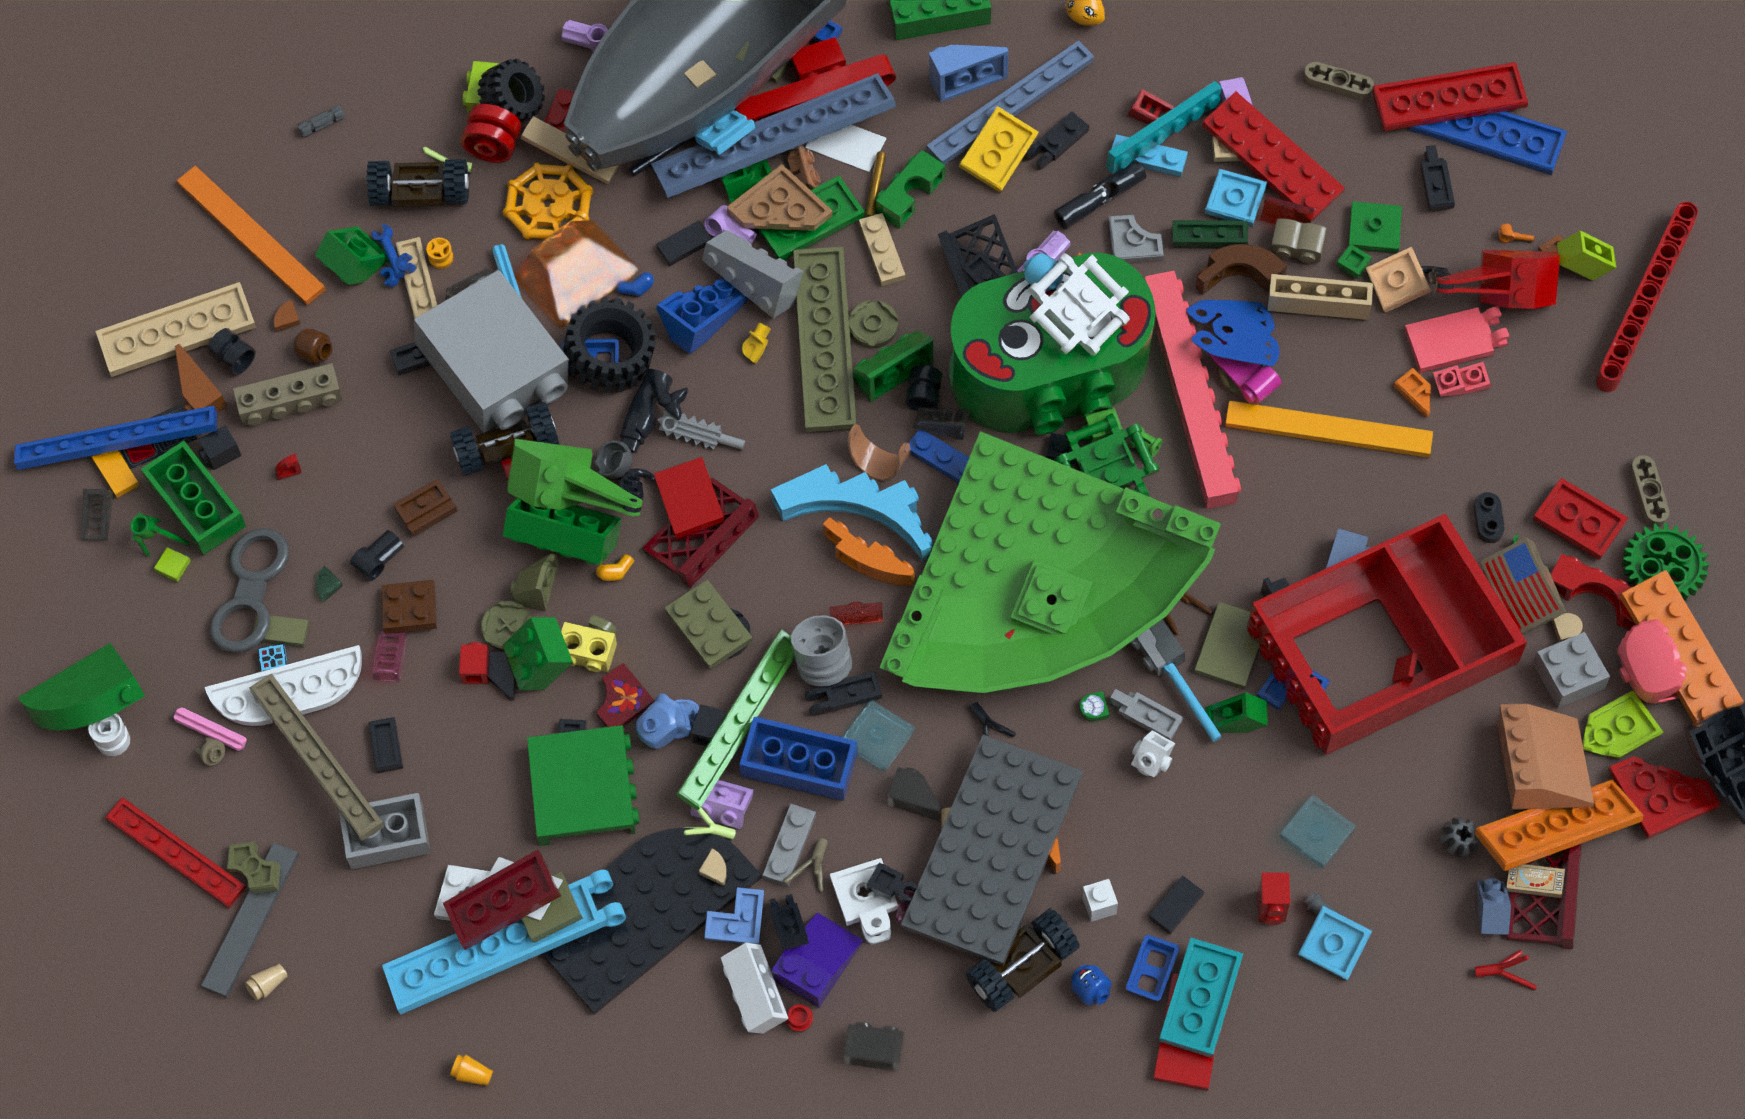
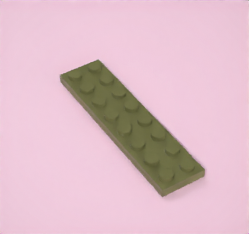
(825, 340)

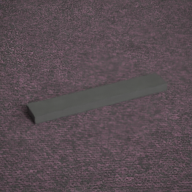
(247, 927)

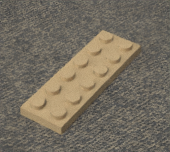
(186, 323)

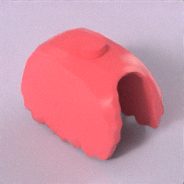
(1651, 662)

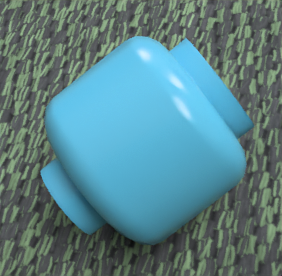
(1038, 267)

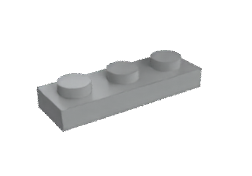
(789, 844)

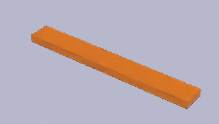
(251, 235)

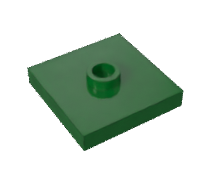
(1375, 227)

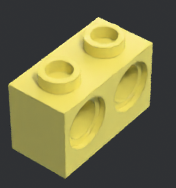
(589, 641)

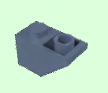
(1493, 906)

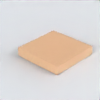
(1398, 279)

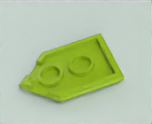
(1620, 727)

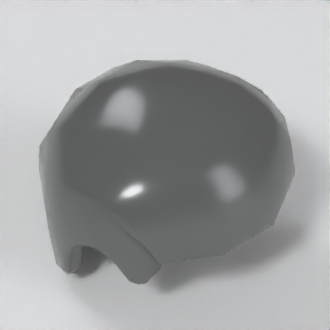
(614, 459)

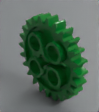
(1670, 544)

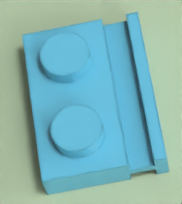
(725, 132)

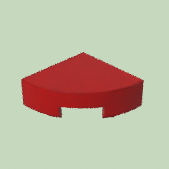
(287, 467)

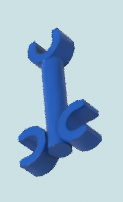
(398, 265)

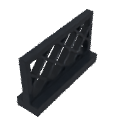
(954, 251)

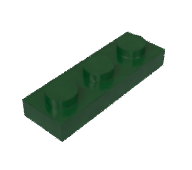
(1208, 233)

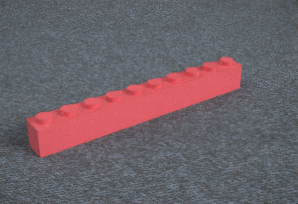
(1192, 393)

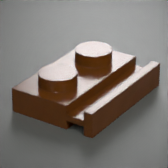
(425, 507)

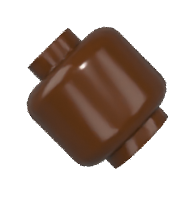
(312, 346)

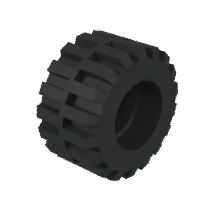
(523, 84)

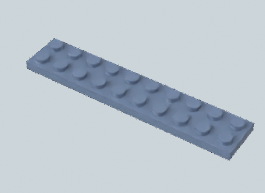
(776, 134)

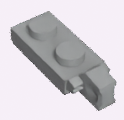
(1146, 713)

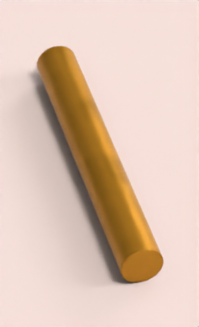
(875, 183)

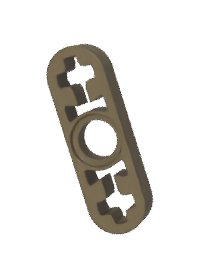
(1356, 78)
(1653, 480)

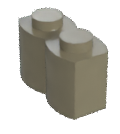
(1298, 241)

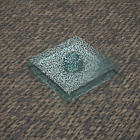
(879, 734)
(1317, 831)

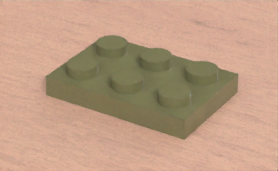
(708, 624)

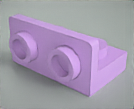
(726, 804)

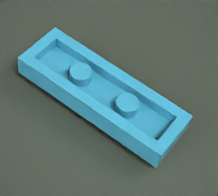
(1160, 158)

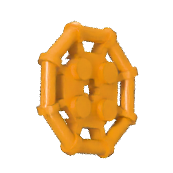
(542, 190)

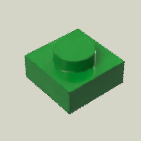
(1353, 261)

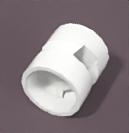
(110, 735)

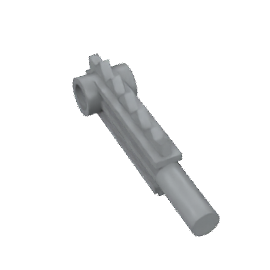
(710, 435)

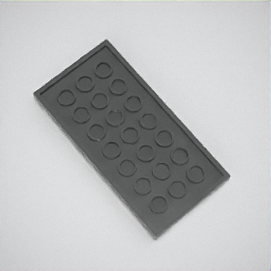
(992, 850)

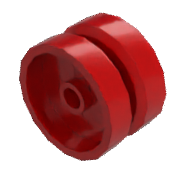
(490, 133)

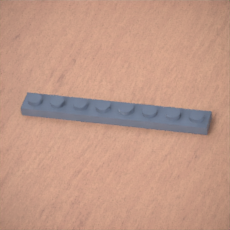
(1012, 100)

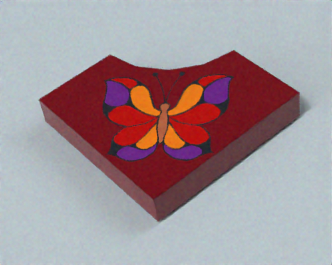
(624, 698)

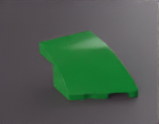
(743, 179)

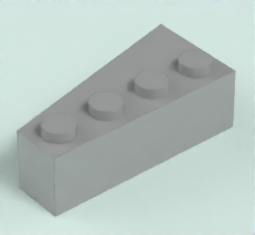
(754, 273)

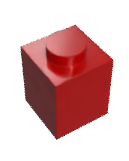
(474, 663)

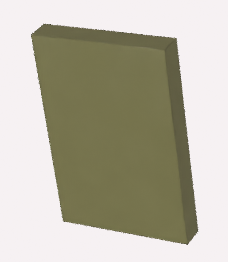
(1228, 648)

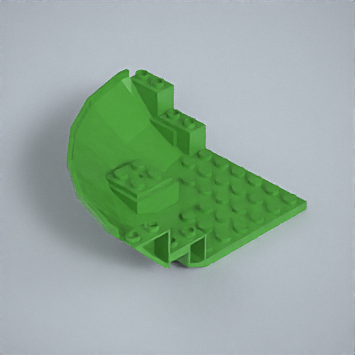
(1033, 532)

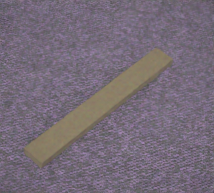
(316, 757)

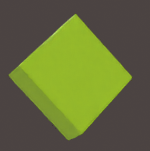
(172, 564)

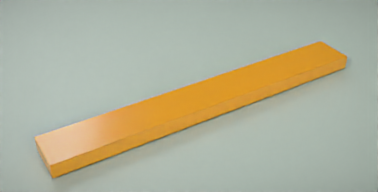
(1329, 429)

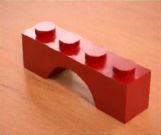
(1575, 578)

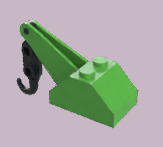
(562, 477)

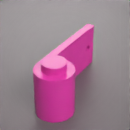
(1251, 378)

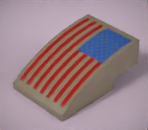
(1524, 585)

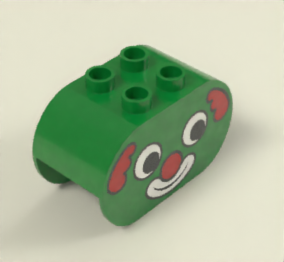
(1018, 375)

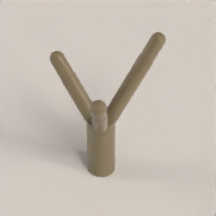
(816, 861)

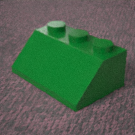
(893, 364)

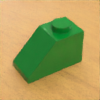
(1239, 714)

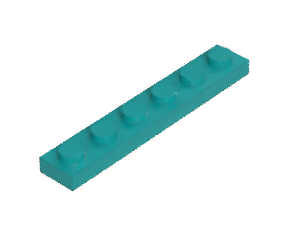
(1163, 127)

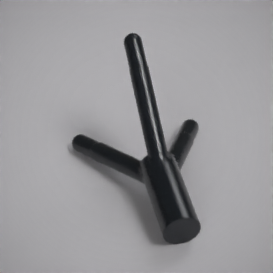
(986, 721)

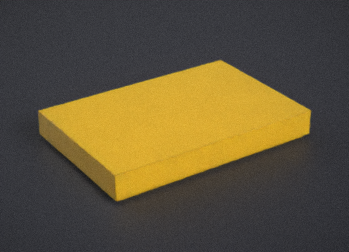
(998, 149)

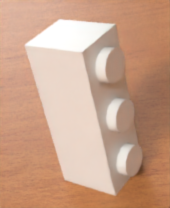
(754, 988)

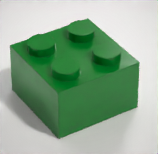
(537, 653)

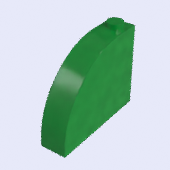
(83, 692)

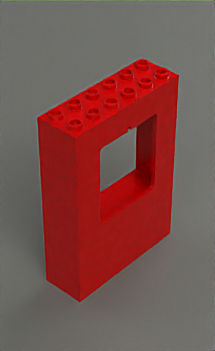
(1435, 603)

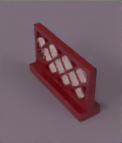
(719, 541)
(1566, 909)

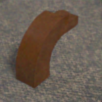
(1240, 260)

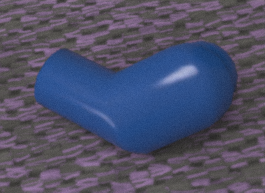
(638, 286)

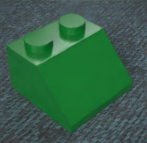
(351, 254)

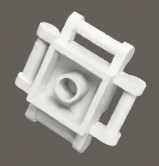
(1078, 305)

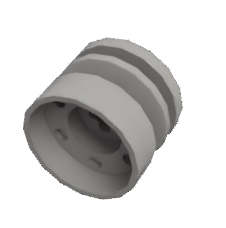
(821, 650)

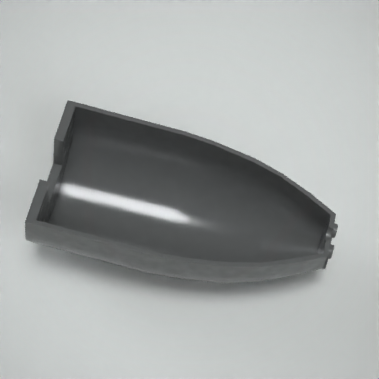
(635, 85)

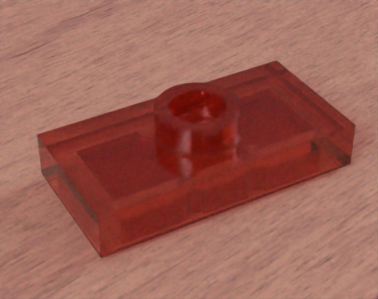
(1281, 209)
(858, 613)

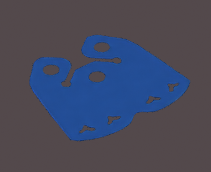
(1248, 334)

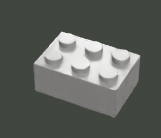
(400, 838)

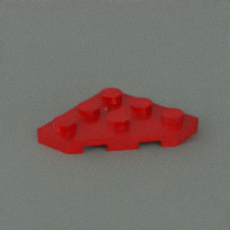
(1662, 794)

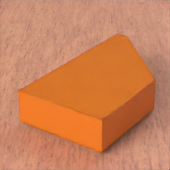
(1415, 390)

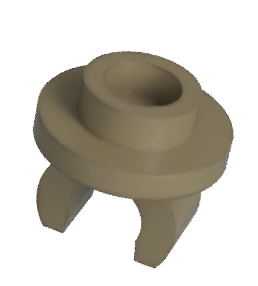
(211, 752)

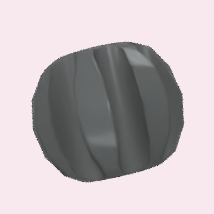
(1453, 840)

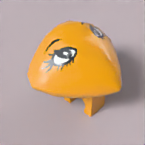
(1086, 11)

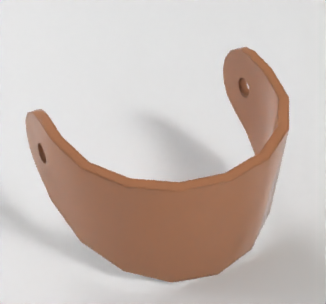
(871, 459)

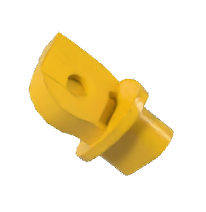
(756, 343)

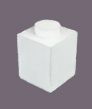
(1099, 900)

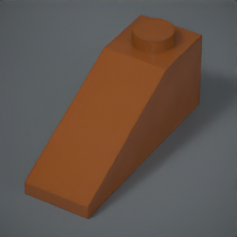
(195, 385)

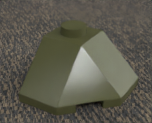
(536, 583)

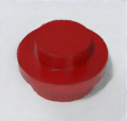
(799, 1017)

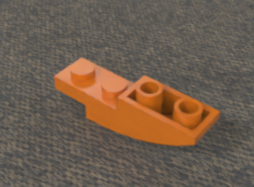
(875, 562)

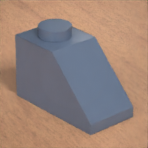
(1346, 545)

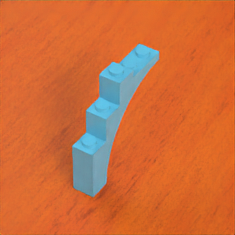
(822, 491)

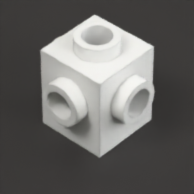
(1152, 754)

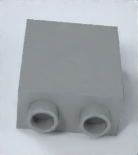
(492, 352)

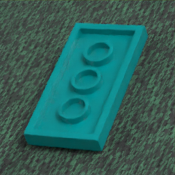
(1201, 997)

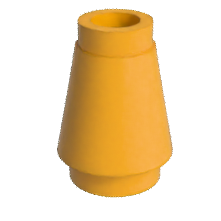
(471, 1071)

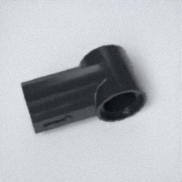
(372, 560)

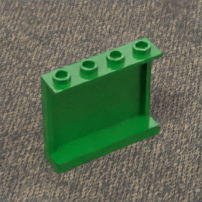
(582, 783)

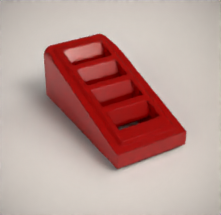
(1149, 100)

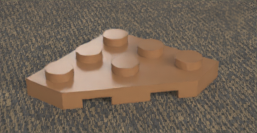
(780, 203)

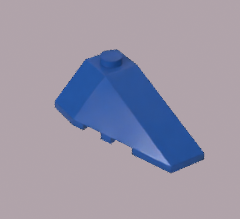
(699, 314)

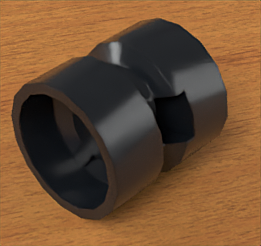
(231, 350)
(924, 387)

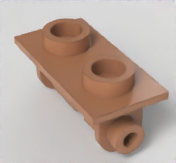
(801, 161)

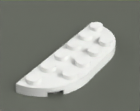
(308, 683)

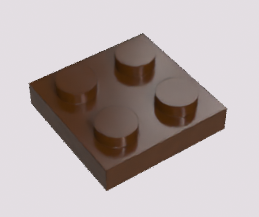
(409, 606)

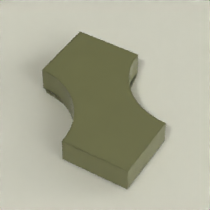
(261, 874)

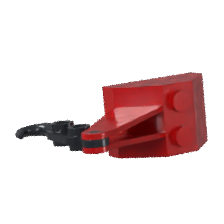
(1505, 278)

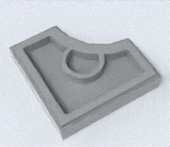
(1132, 242)

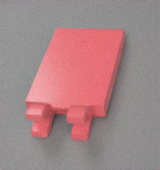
(1455, 338)

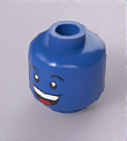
(1090, 984)

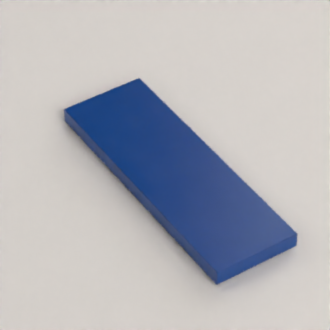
(1503, 137)

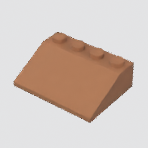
(1543, 758)

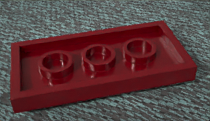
(501, 899)

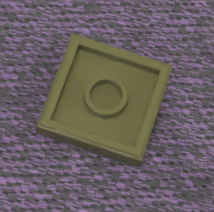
(558, 915)

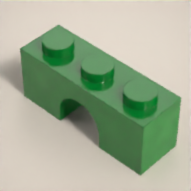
(920, 173)

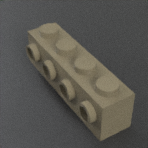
(288, 394)

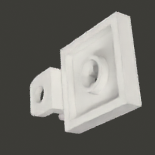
(456, 881)
(869, 910)

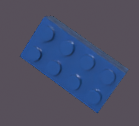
(798, 758)

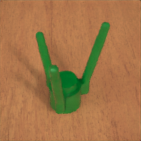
(145, 528)

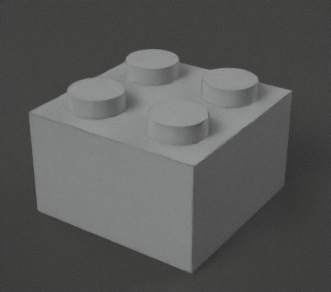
(1571, 670)

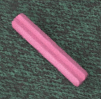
(210, 729)

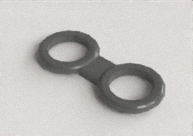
(250, 590)

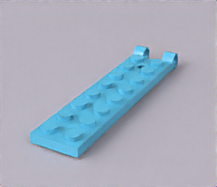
(449, 967)

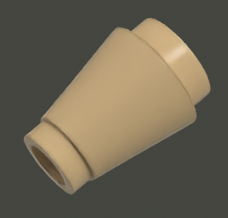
(264, 982)

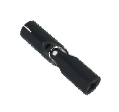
(1087, 203)

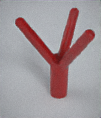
(1495, 969)

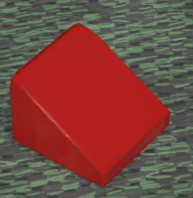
(1405, 668)

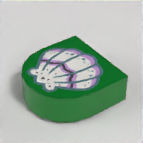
(1094, 707)

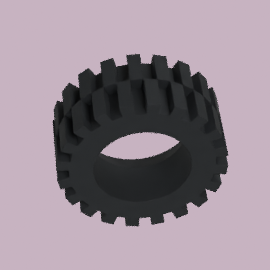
(613, 319)

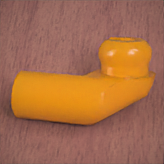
(615, 572)

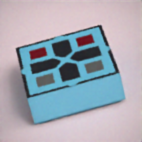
(272, 657)

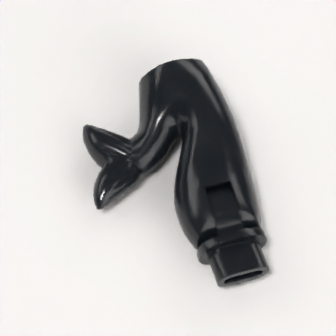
(641, 412)

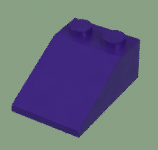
(817, 966)

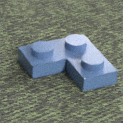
(742, 925)

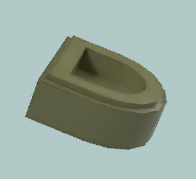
(601, 624)

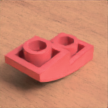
(1461, 381)

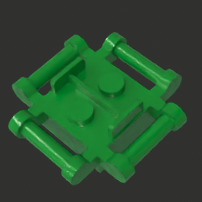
(1110, 457)

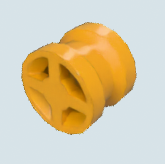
(442, 247)

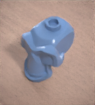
(666, 721)

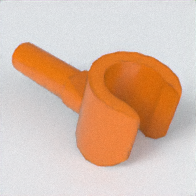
(1507, 235)

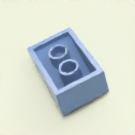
(966, 68)

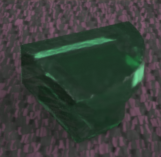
(327, 584)

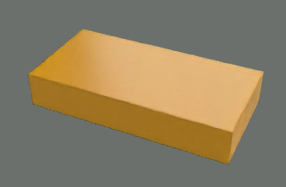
(116, 472)

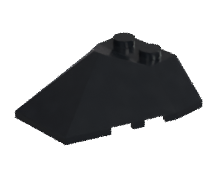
(1720, 750)

